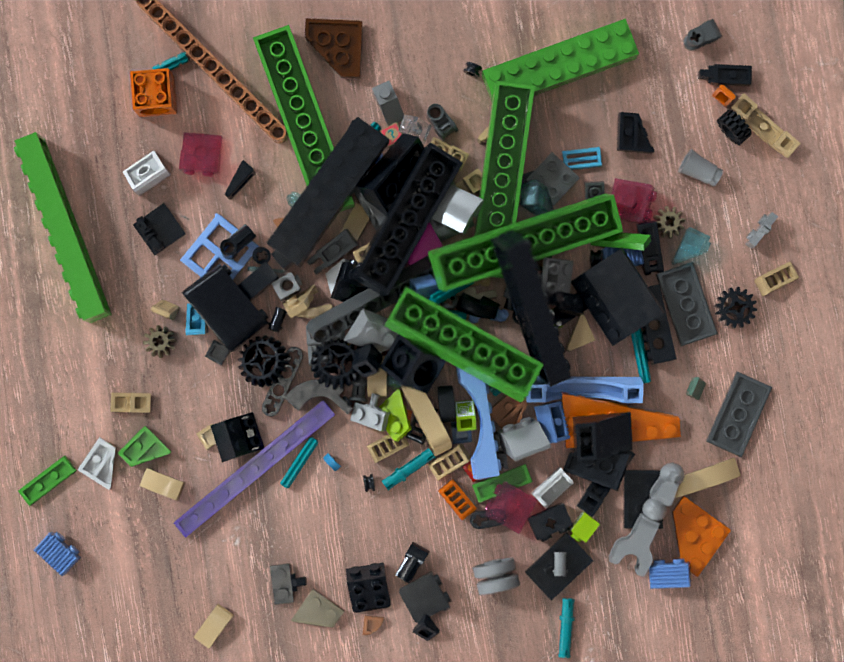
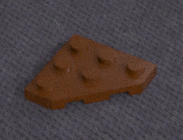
(337, 43)

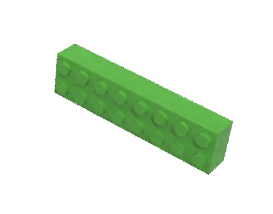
(567, 59)
(464, 345)

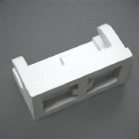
(552, 487)

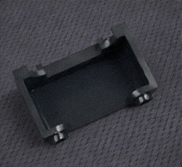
(225, 307)

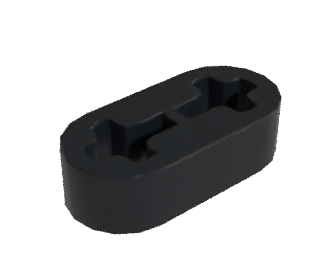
(484, 524)

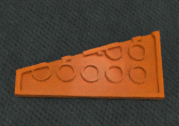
(644, 424)

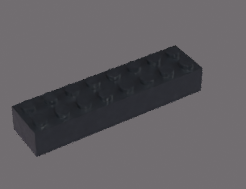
(328, 192)
(406, 220)
(531, 306)

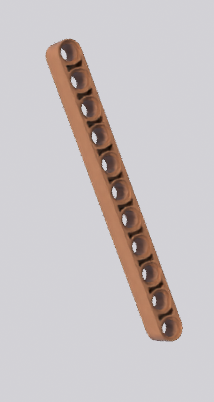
(218, 73)

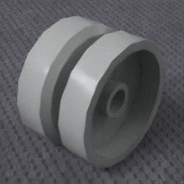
(496, 577)

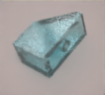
(535, 197)
(691, 246)

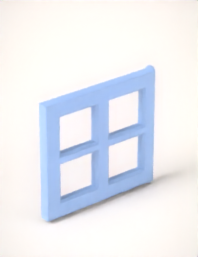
(203, 240)

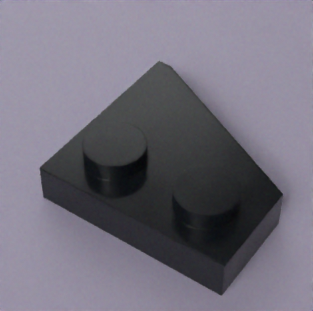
(631, 134)

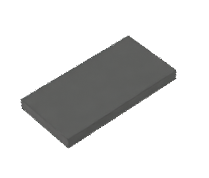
(686, 304)
(739, 414)

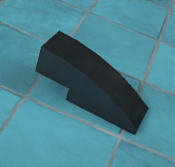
(258, 281)

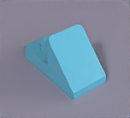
(194, 323)

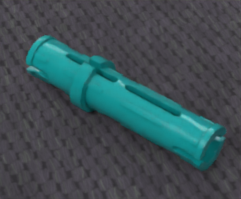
(413, 465)
(566, 627)

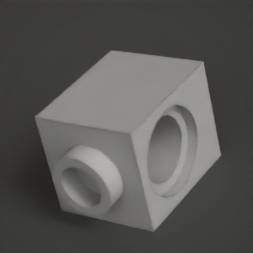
(278, 286)

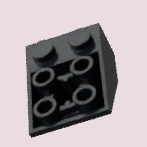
(601, 435)

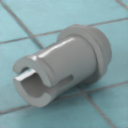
(560, 564)

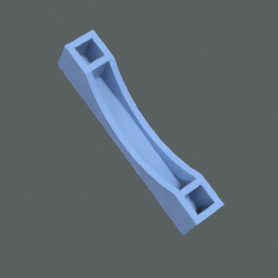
(611, 388)
(484, 459)

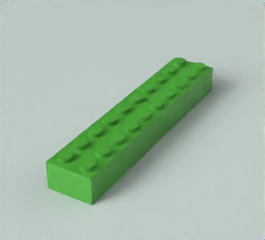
(296, 101)
(504, 156)
(62, 228)
(548, 234)

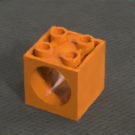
(153, 92)

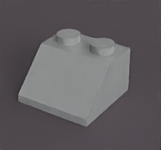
(370, 329)
(523, 438)

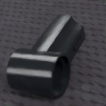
(238, 240)
(413, 559)

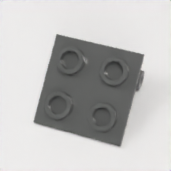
(555, 177)

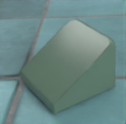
(695, 388)

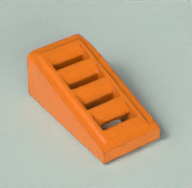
(724, 95)
(445, 488)

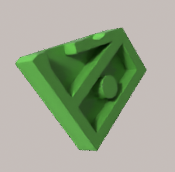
(143, 448)

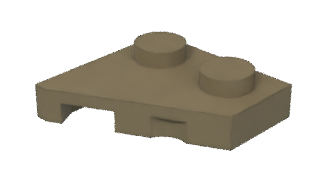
(318, 611)

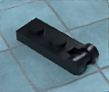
(653, 250)

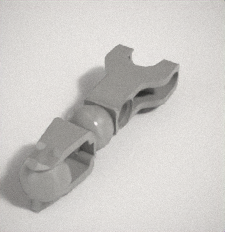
(647, 523)

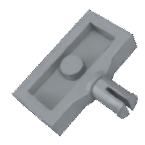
(765, 226)
(370, 414)

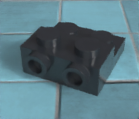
(345, 285)

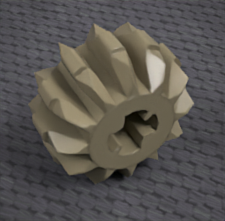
(661, 219)
(153, 344)

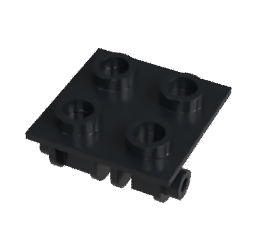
(159, 229)

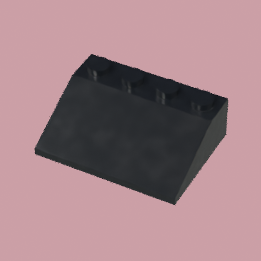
(617, 297)

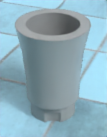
(700, 168)

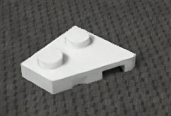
(99, 463)

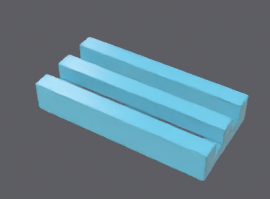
(579, 159)

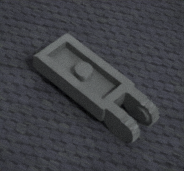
(334, 250)

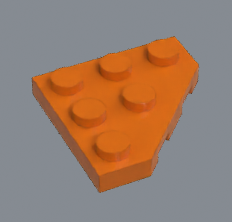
(697, 534)

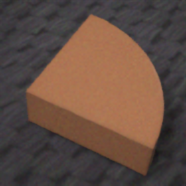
(371, 624)

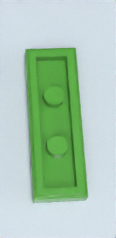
(625, 241)
(516, 477)
(47, 480)

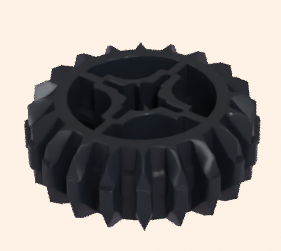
(258, 347)
(324, 372)

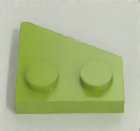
(398, 423)

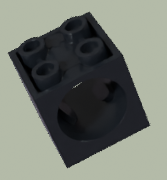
(412, 365)

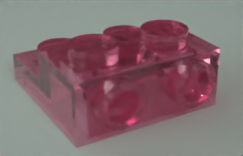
(200, 154)
(634, 200)
(510, 506)

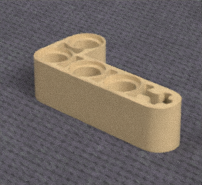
(428, 420)

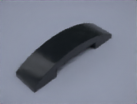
(595, 494)

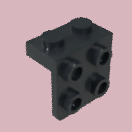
(368, 587)
(425, 596)

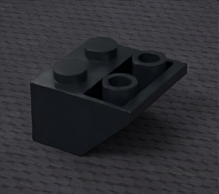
(237, 437)

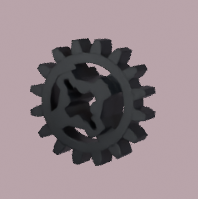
(737, 314)

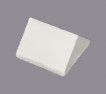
(146, 173)

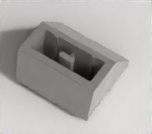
(556, 275)

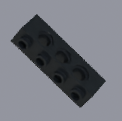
(667, 351)

